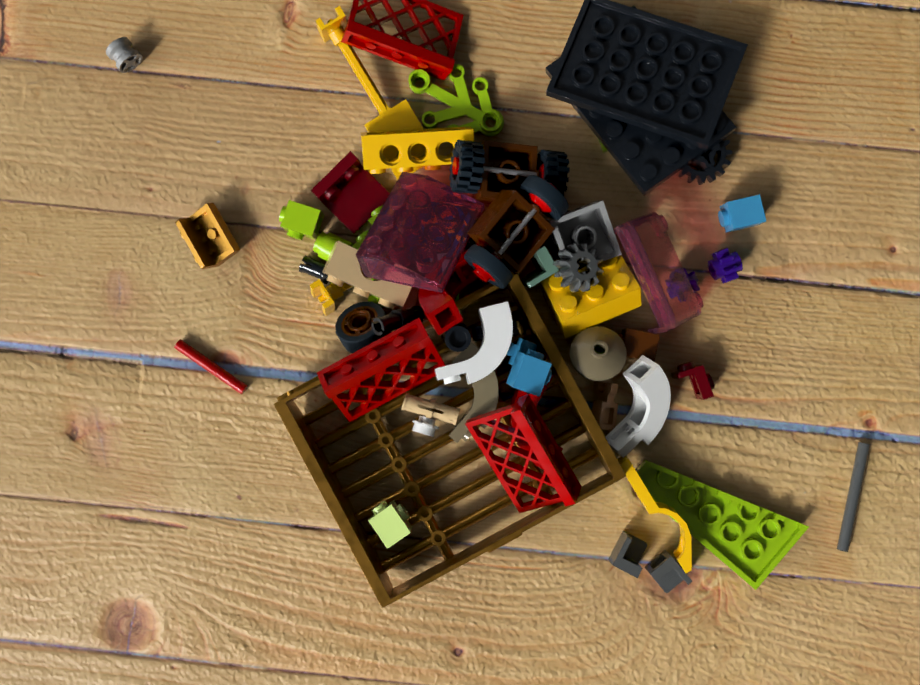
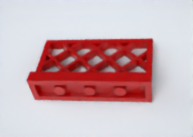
(402, 50)
(378, 360)
(545, 453)

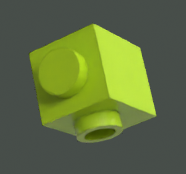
(301, 220)

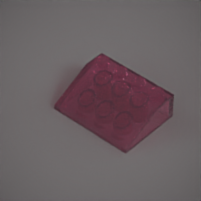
(419, 233)

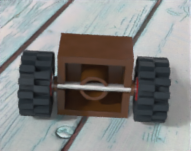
(496, 166)

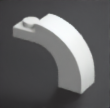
(497, 337)
(648, 408)

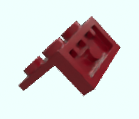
(350, 192)

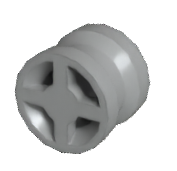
(123, 54)

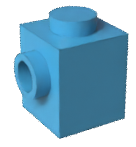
(742, 213)
(530, 372)

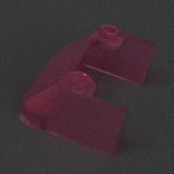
(659, 271)

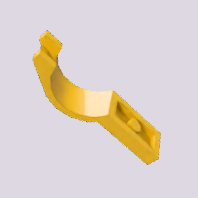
(683, 552)

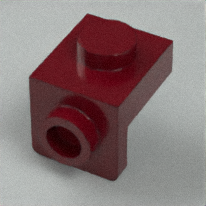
(700, 381)

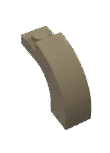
(484, 397)

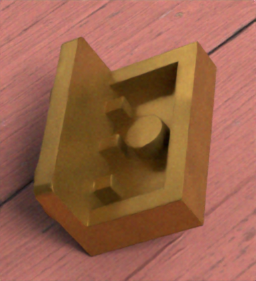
(208, 237)

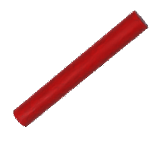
(211, 366)

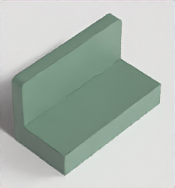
(544, 268)

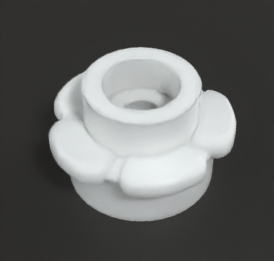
(425, 426)

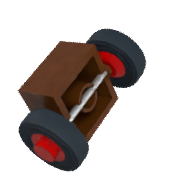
(513, 230)

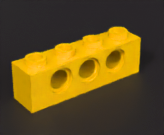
(403, 140)

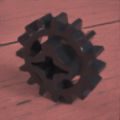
(706, 166)

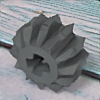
(569, 264)

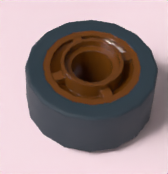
(355, 327)

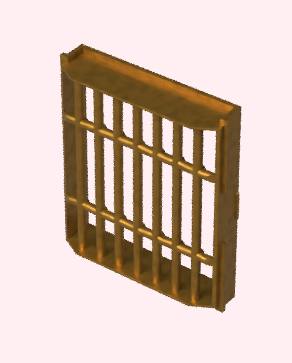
(350, 521)

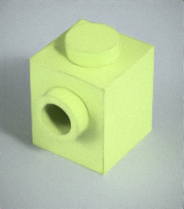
(390, 522)

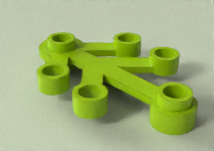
(459, 105)

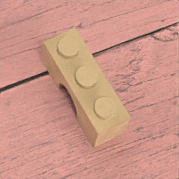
(344, 268)

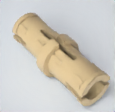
(411, 404)

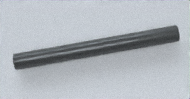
(853, 497)

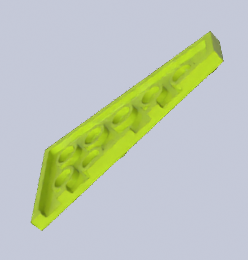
(733, 529)

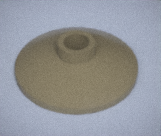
(593, 365)

